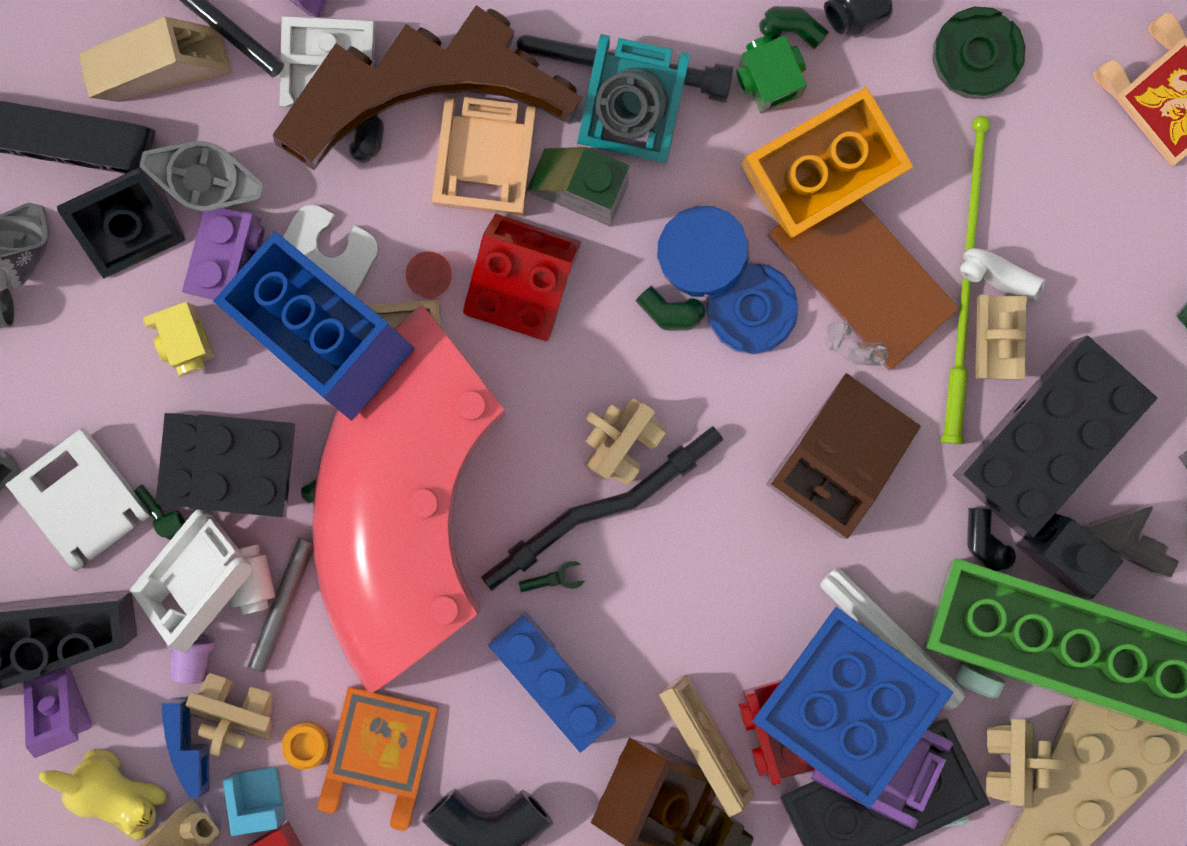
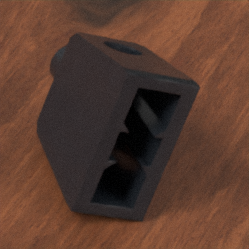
(1072, 556)

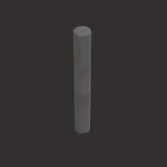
(281, 605)

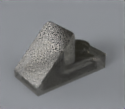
(1121, 536)

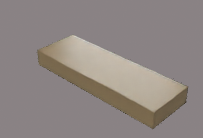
(707, 745)

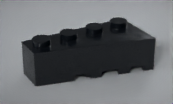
(61, 633)

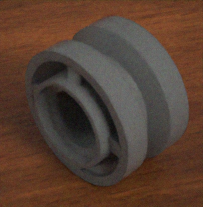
(614, 114)

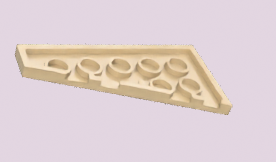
(1105, 771)

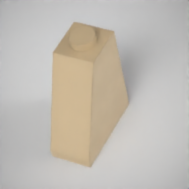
(153, 60)

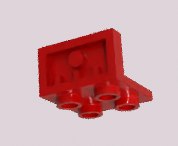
(520, 277)

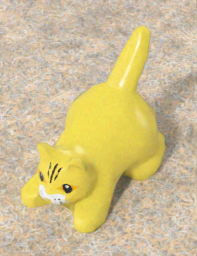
(102, 792)

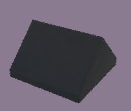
(122, 222)

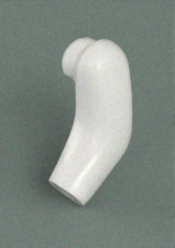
(1001, 274)

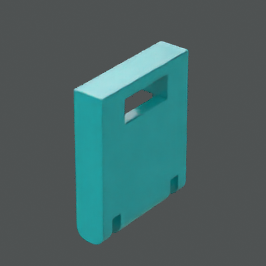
(631, 55)

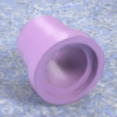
(192, 665)

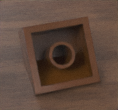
(652, 797)

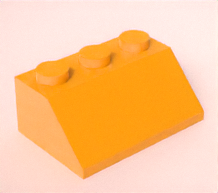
(826, 163)

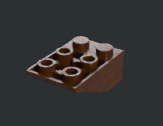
(844, 457)

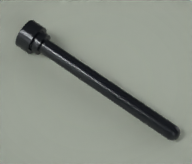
(712, 81)

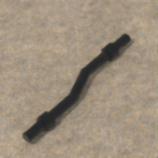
(679, 461)

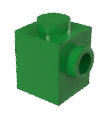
(772, 72)

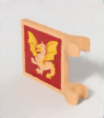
(1158, 94)

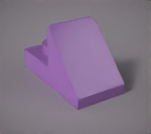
(53, 712)

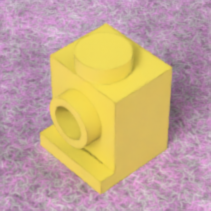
(181, 338)

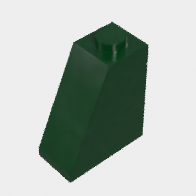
(581, 181)

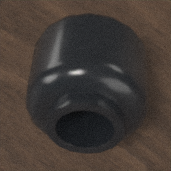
(857, 16)

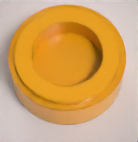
(305, 745)

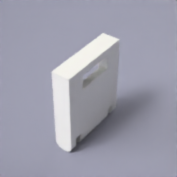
(82, 506)
(200, 572)

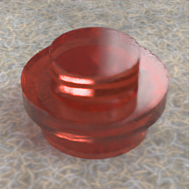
(428, 274)

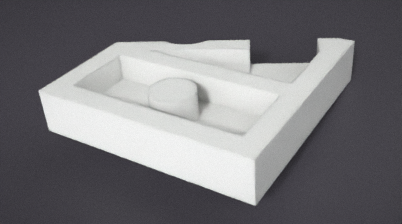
(308, 42)

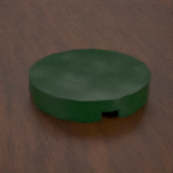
(978, 53)

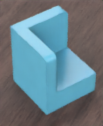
(254, 801)

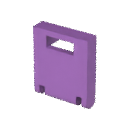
(909, 785)

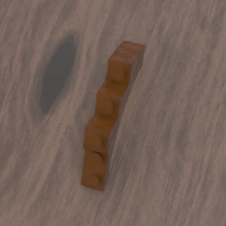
(477, 60)

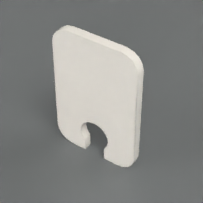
(348, 268)

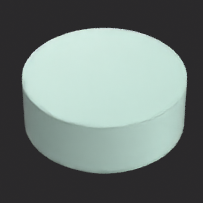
(980, 681)

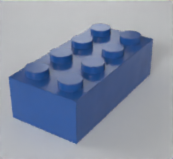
(314, 325)

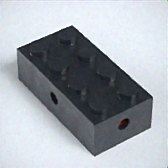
(1055, 436)

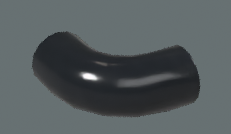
(463, 825)

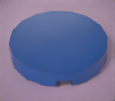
(703, 251)
(754, 311)

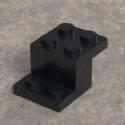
(225, 464)

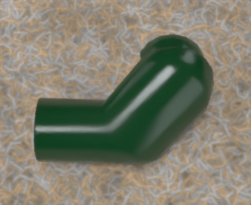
(793, 20)
(671, 316)

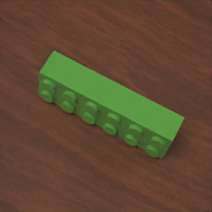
(1062, 644)

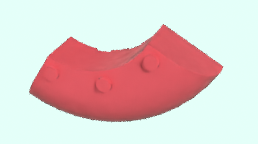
(389, 505)

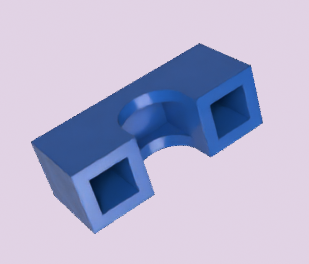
(552, 682)

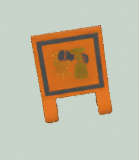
(381, 748)

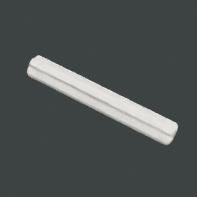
(871, 616)

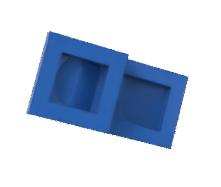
(188, 759)

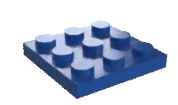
(852, 707)

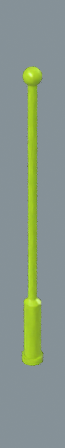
(958, 374)

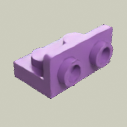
(221, 250)

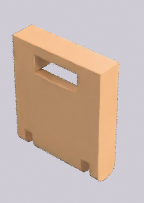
(486, 150)

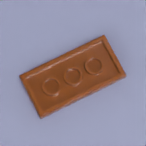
(869, 279)

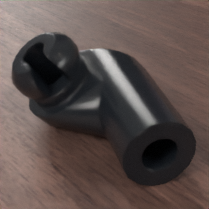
(367, 140)
(984, 544)

